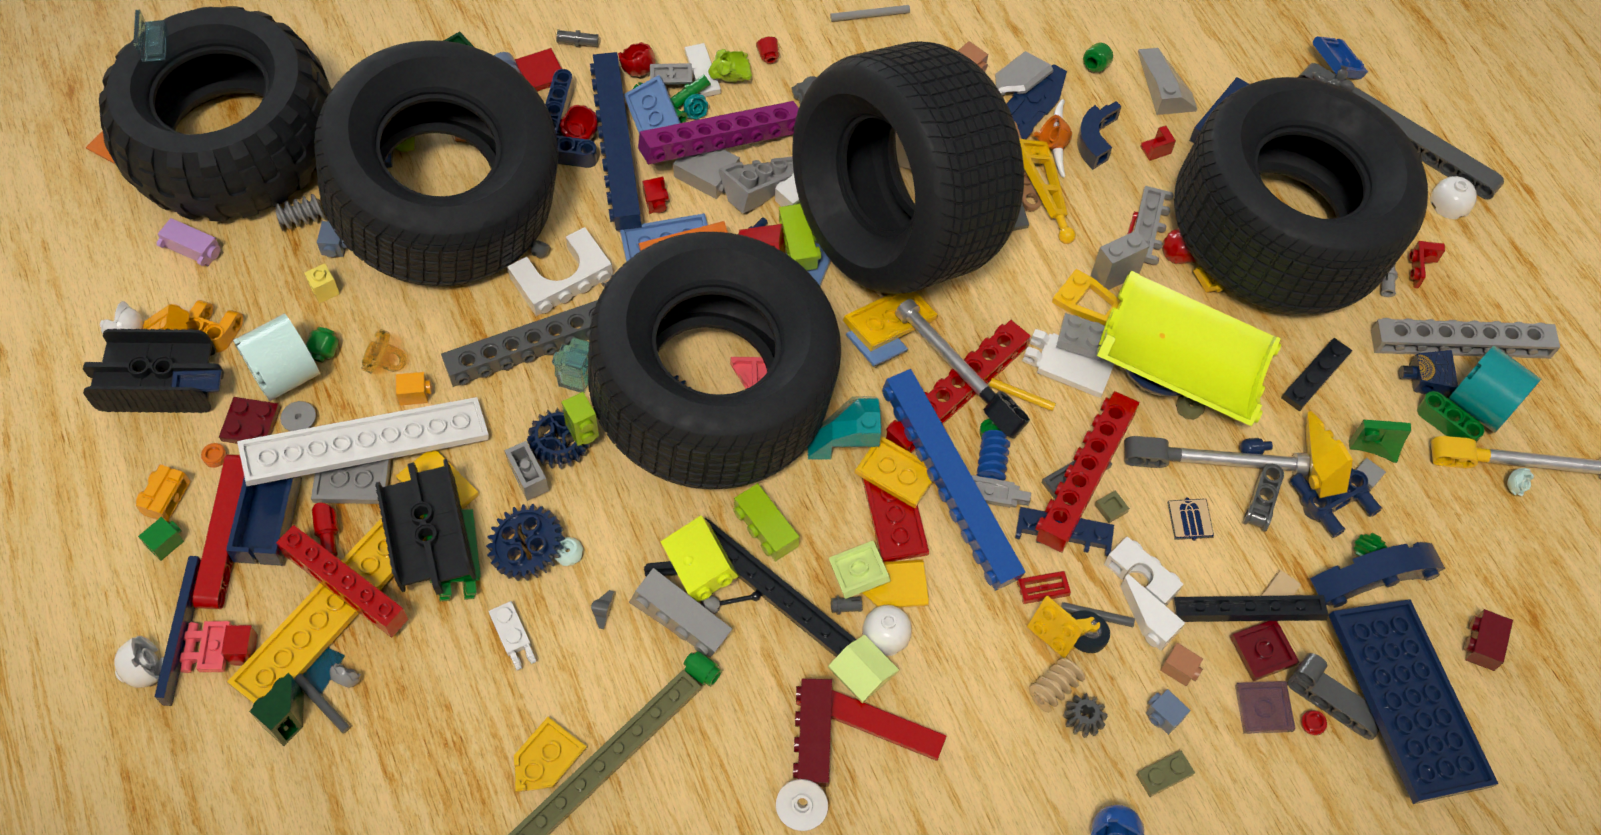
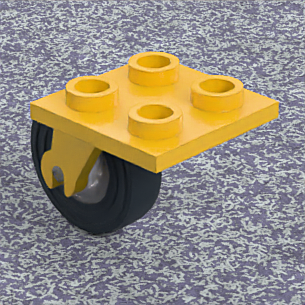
(1066, 632)

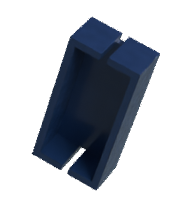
(261, 519)

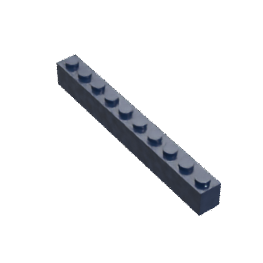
(616, 142)

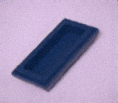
(203, 380)

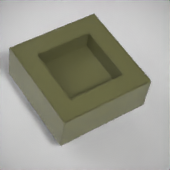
(1112, 506)

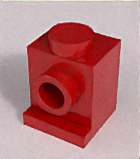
(655, 194)

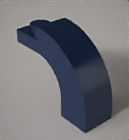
(1090, 143)

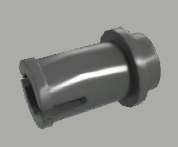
(846, 605)

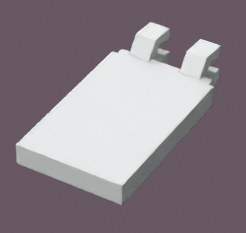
(1067, 367)

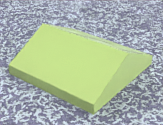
(863, 668)

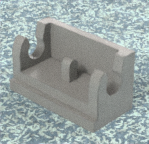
(672, 73)

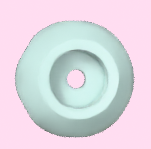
(1520, 481)
(574, 555)

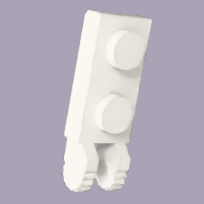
(511, 633)

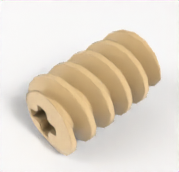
(1055, 683)

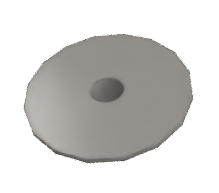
(298, 416)

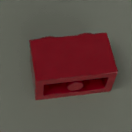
(1488, 639)

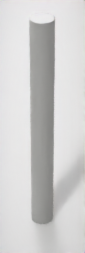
(869, 13)

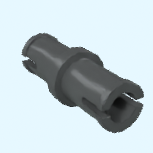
(577, 38)

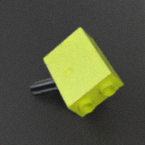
(696, 559)

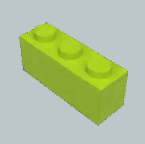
(798, 237)
(765, 522)

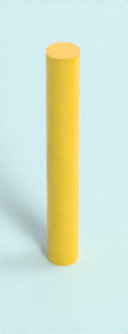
(1024, 395)

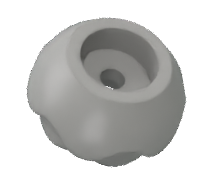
(344, 676)

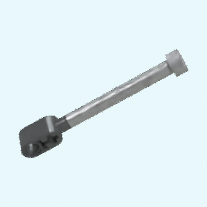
(1156, 453)

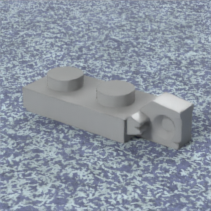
(1001, 492)

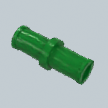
(690, 89)

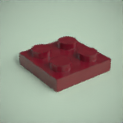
(249, 420)
(1264, 650)

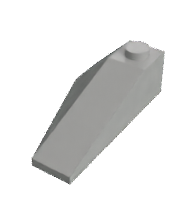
(1165, 85)
(754, 183)

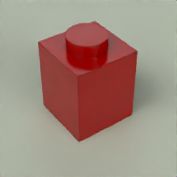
(239, 643)

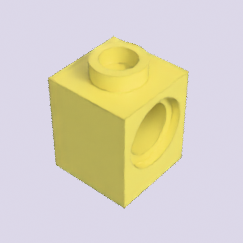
(322, 283)

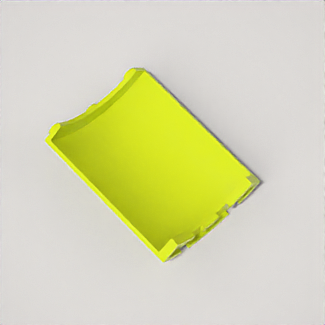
(1202, 352)

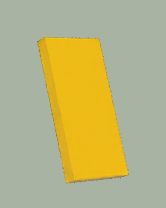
(877, 321)

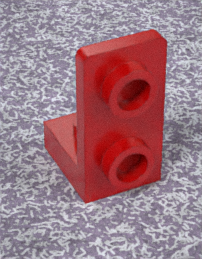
(1422, 253)

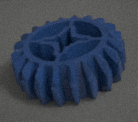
(549, 447)

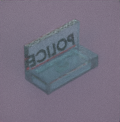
(149, 38)

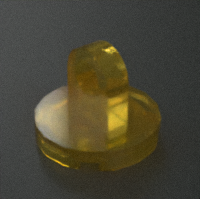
(378, 354)

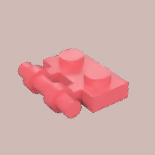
(209, 655)

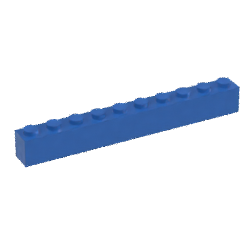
(953, 480)

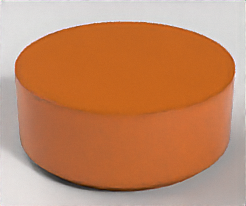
(213, 455)

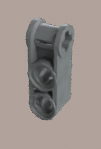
(1260, 510)

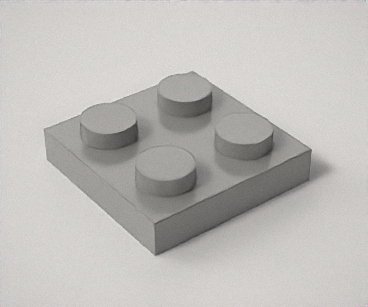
(1080, 336)

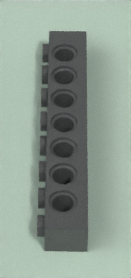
(520, 339)

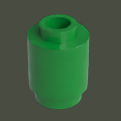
(702, 668)

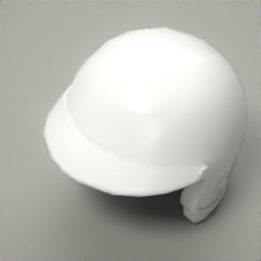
(124, 319)

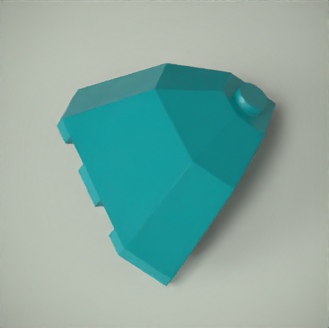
(852, 425)

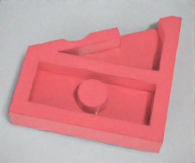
(748, 369)

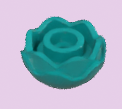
(700, 109)

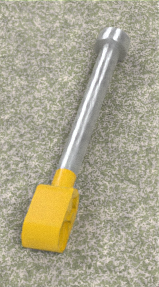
(1464, 453)

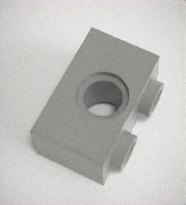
(526, 470)

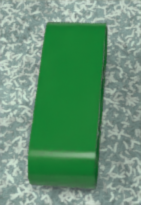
(1449, 417)

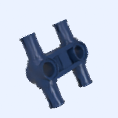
(1335, 502)

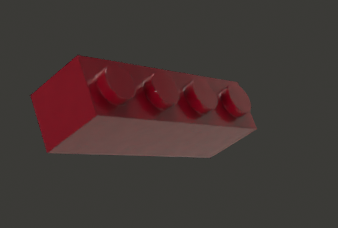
(815, 731)

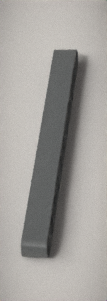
(1431, 148)

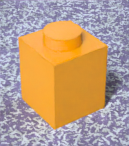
(412, 388)

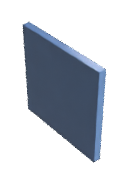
(880, 354)

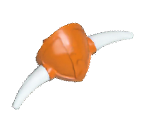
(1057, 135)

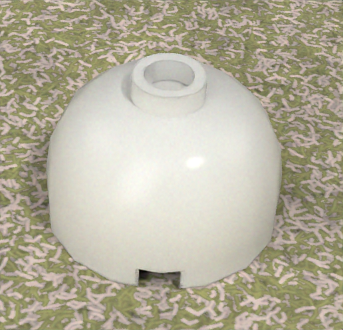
(1454, 197)
(888, 629)
(137, 663)

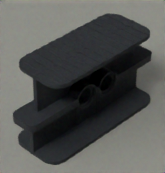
(122, 385)
(448, 551)

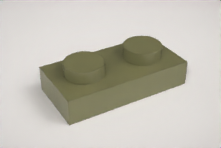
(1165, 773)

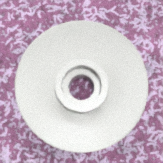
(801, 816)

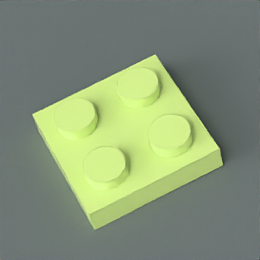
(859, 569)

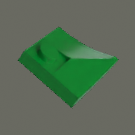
(1381, 438)

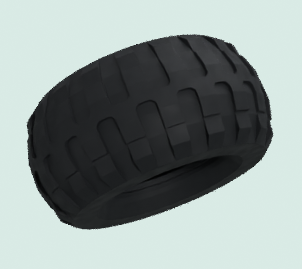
(229, 169)

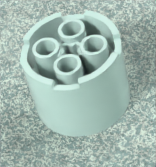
(276, 357)

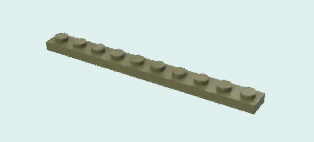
(609, 757)

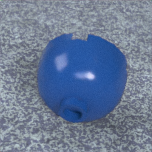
(1117, 821)

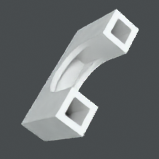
(545, 294)

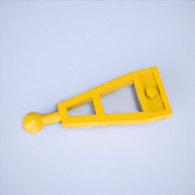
(1040, 153)
(1076, 288)

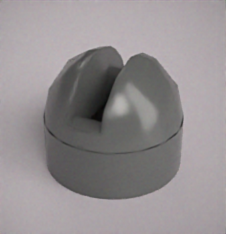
(539, 249)

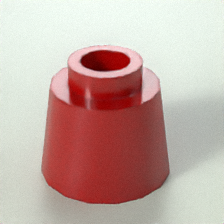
(768, 49)

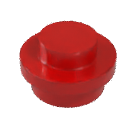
(1314, 722)

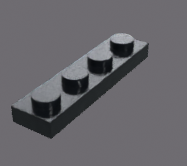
(1316, 374)

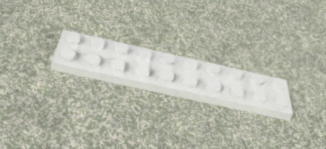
(361, 441)

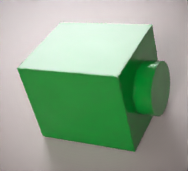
(161, 538)

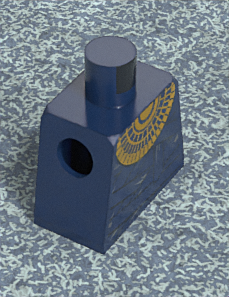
(1431, 373)

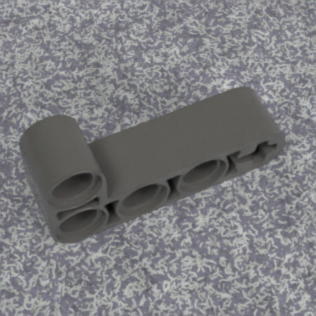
(1332, 696)

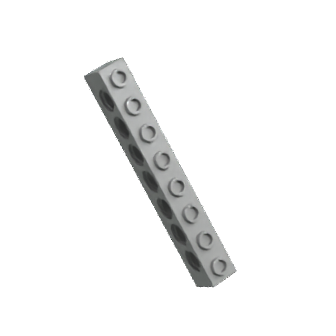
(1464, 338)

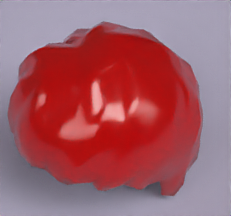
(637, 59)
(579, 123)
(1176, 249)

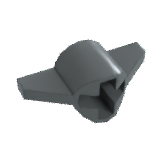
(601, 608)

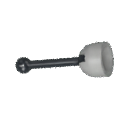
(713, 604)

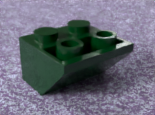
(281, 709)

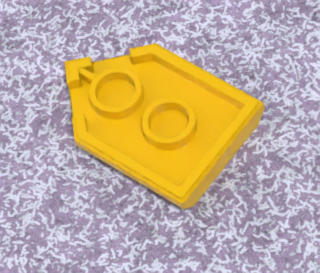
(905, 588)
(545, 757)

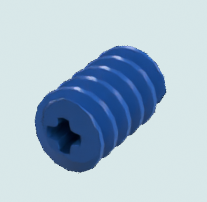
(993, 455)

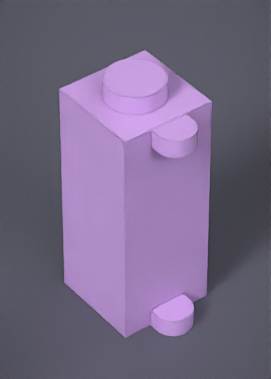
(189, 242)

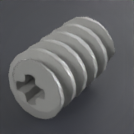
(299, 212)

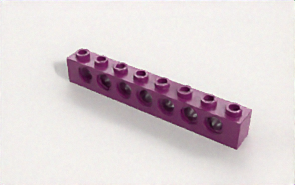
(717, 132)

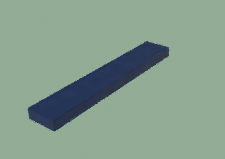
(183, 616)

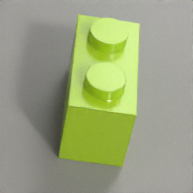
(580, 419)

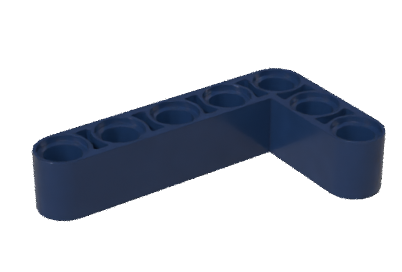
(570, 150)

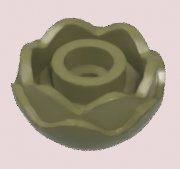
(1188, 411)

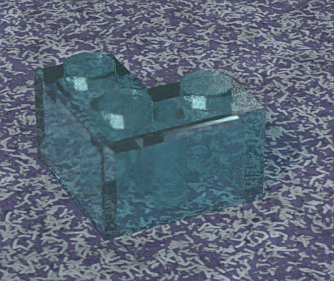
(572, 365)

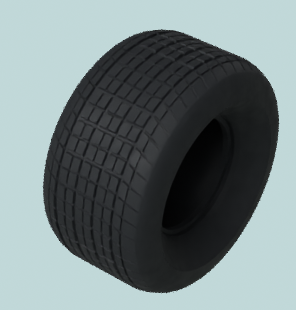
(443, 91)
(1332, 145)
(959, 154)
(728, 286)

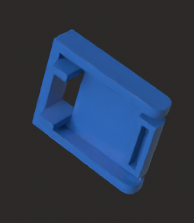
(1337, 54)

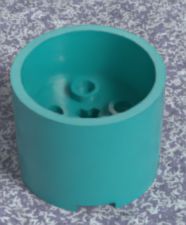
(1494, 389)

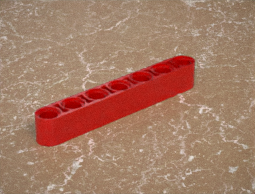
(215, 562)

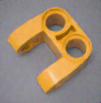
(224, 331)

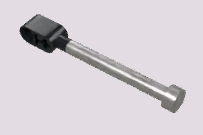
(999, 406)

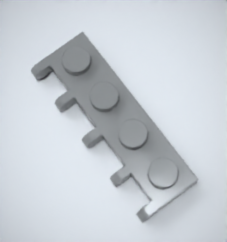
(1149, 216)

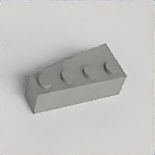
(680, 613)

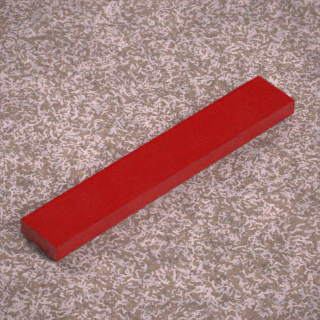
(886, 726)

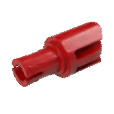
(325, 526)

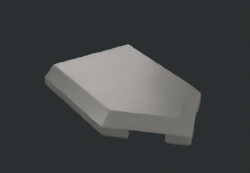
(1022, 74)

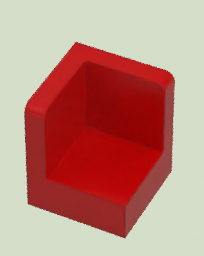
(1160, 145)

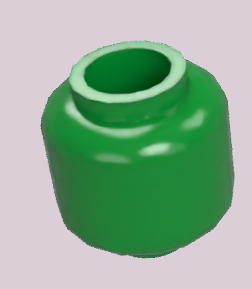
(1098, 57)
(322, 344)

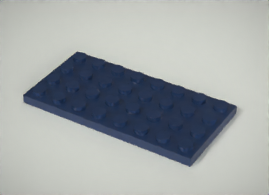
(1412, 701)

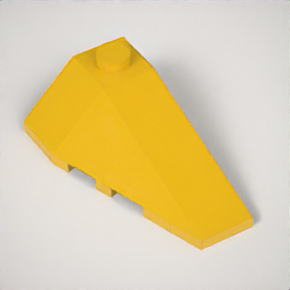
(1328, 459)

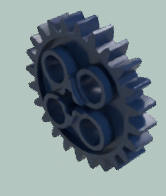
(545, 533)

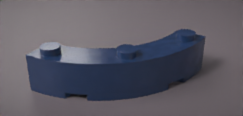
(1378, 569)

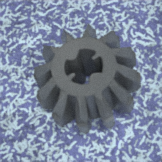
(1083, 723)

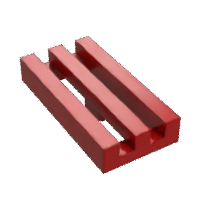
(1046, 587)

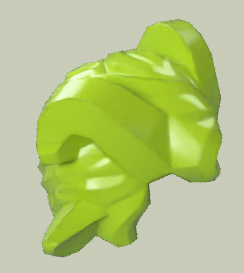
(730, 66)

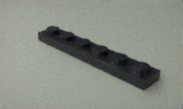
(1251, 608)

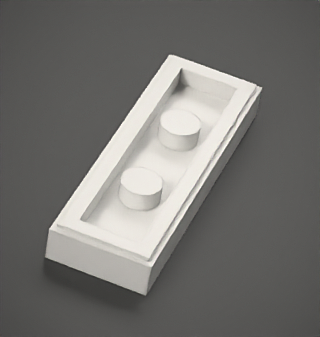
(701, 63)

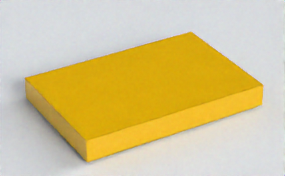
(434, 459)
(895, 472)

